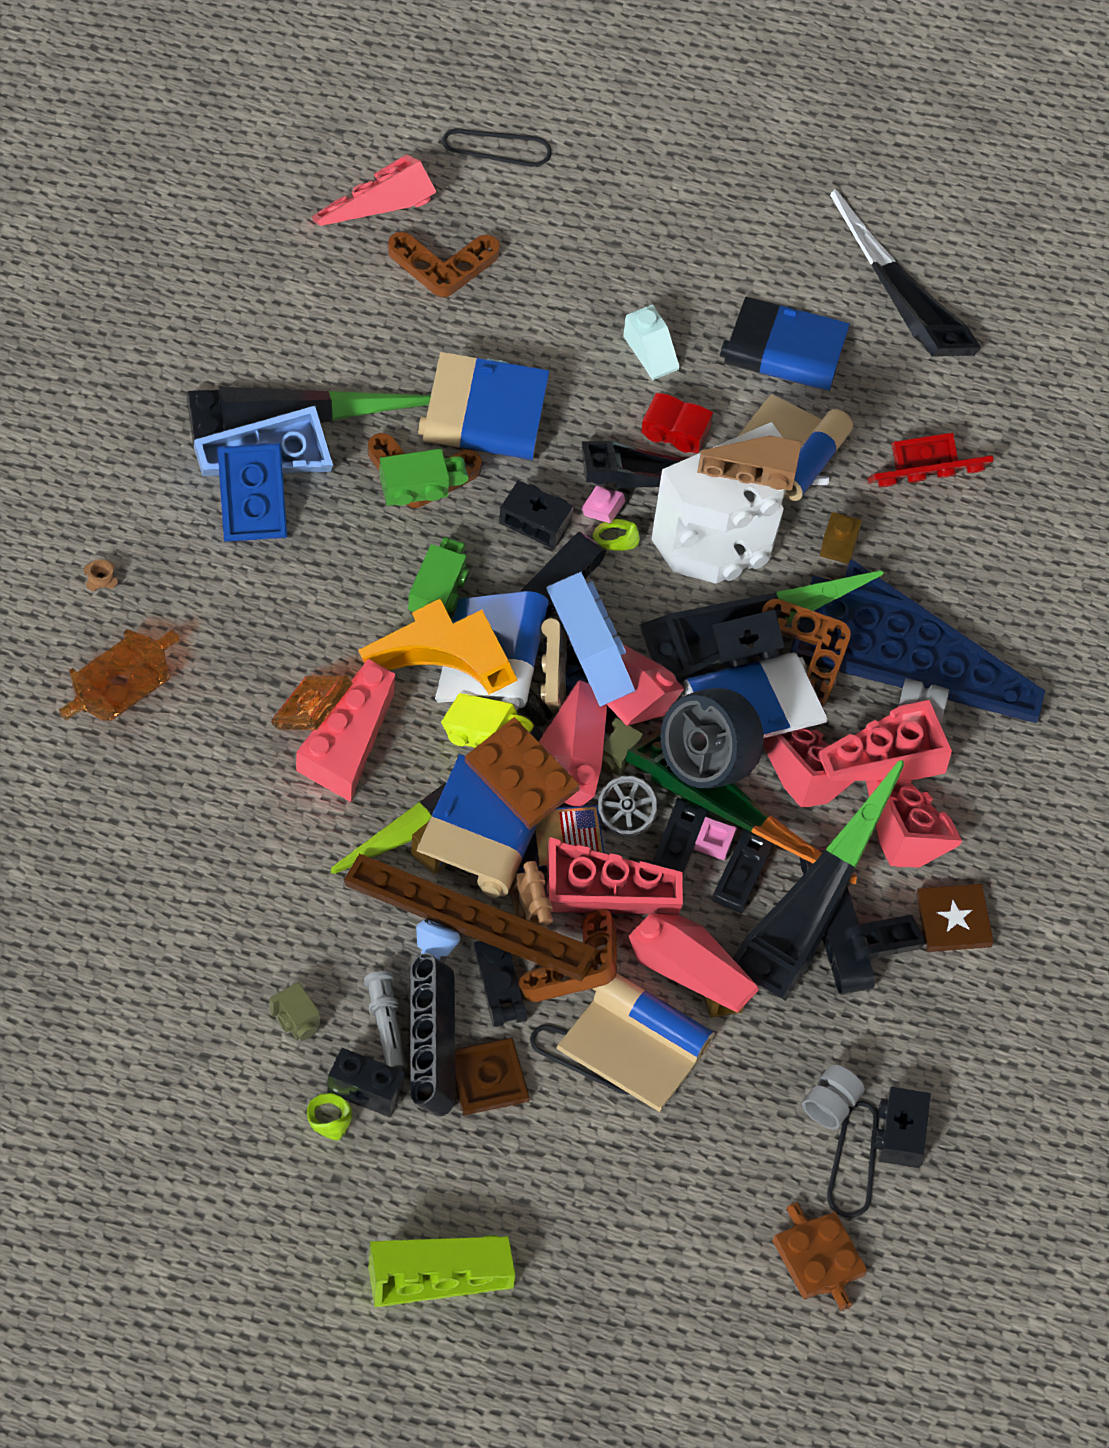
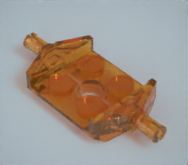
(136, 658)

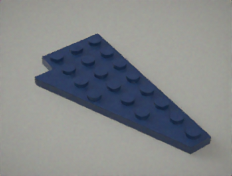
(903, 640)

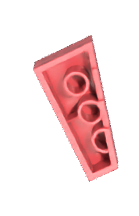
(342, 743)
(593, 881)

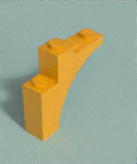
(437, 641)

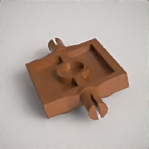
(819, 1256)

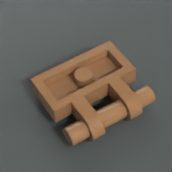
(529, 896)

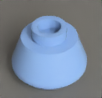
(436, 938)

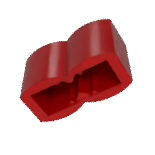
(677, 423)

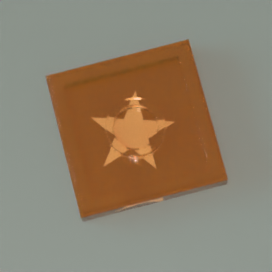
(311, 702)

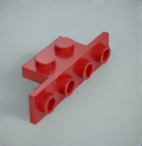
(927, 456)

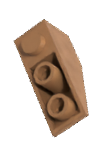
(759, 461)

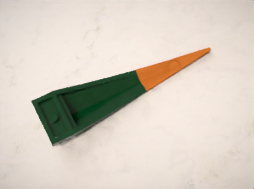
(724, 801)

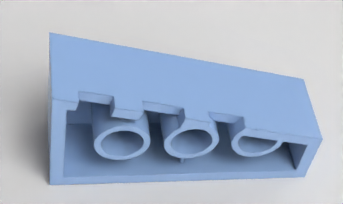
(298, 432)
(592, 637)

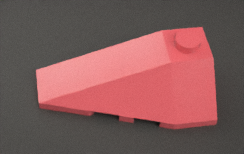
(396, 188)
(654, 689)
(906, 734)
(578, 740)
(800, 768)
(911, 828)
(691, 958)

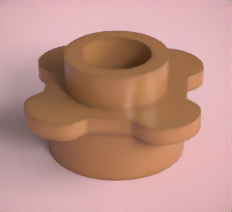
(99, 567)

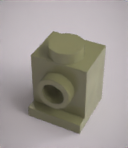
(617, 745)
(295, 1012)

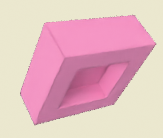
(603, 504)
(715, 838)

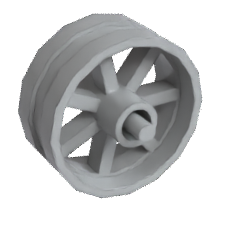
(627, 806)

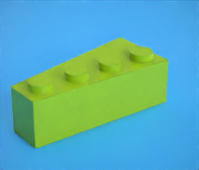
(438, 1268)

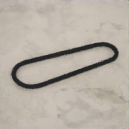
(502, 135)
(565, 1063)
(871, 1163)

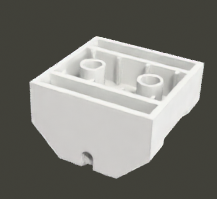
(716, 523)

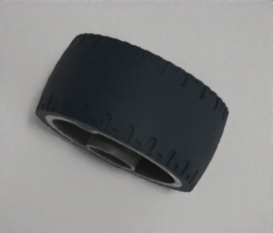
(712, 738)

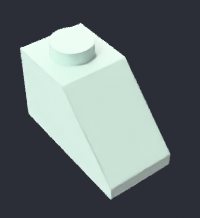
(651, 341)

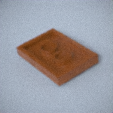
(522, 773)

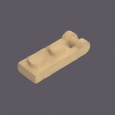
(554, 665)

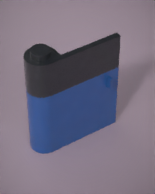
(785, 343)

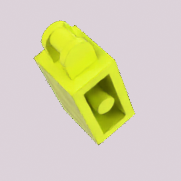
(477, 718)

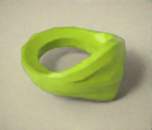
(625, 542)
(335, 1129)

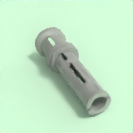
(384, 1007)

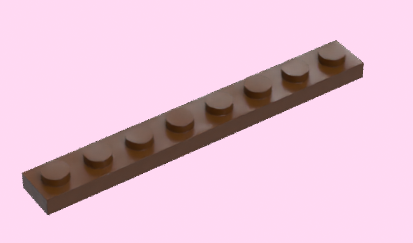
(471, 917)

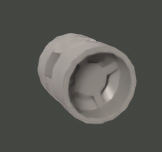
(914, 691)
(830, 1099)

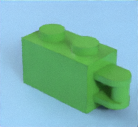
(420, 476)
(440, 576)

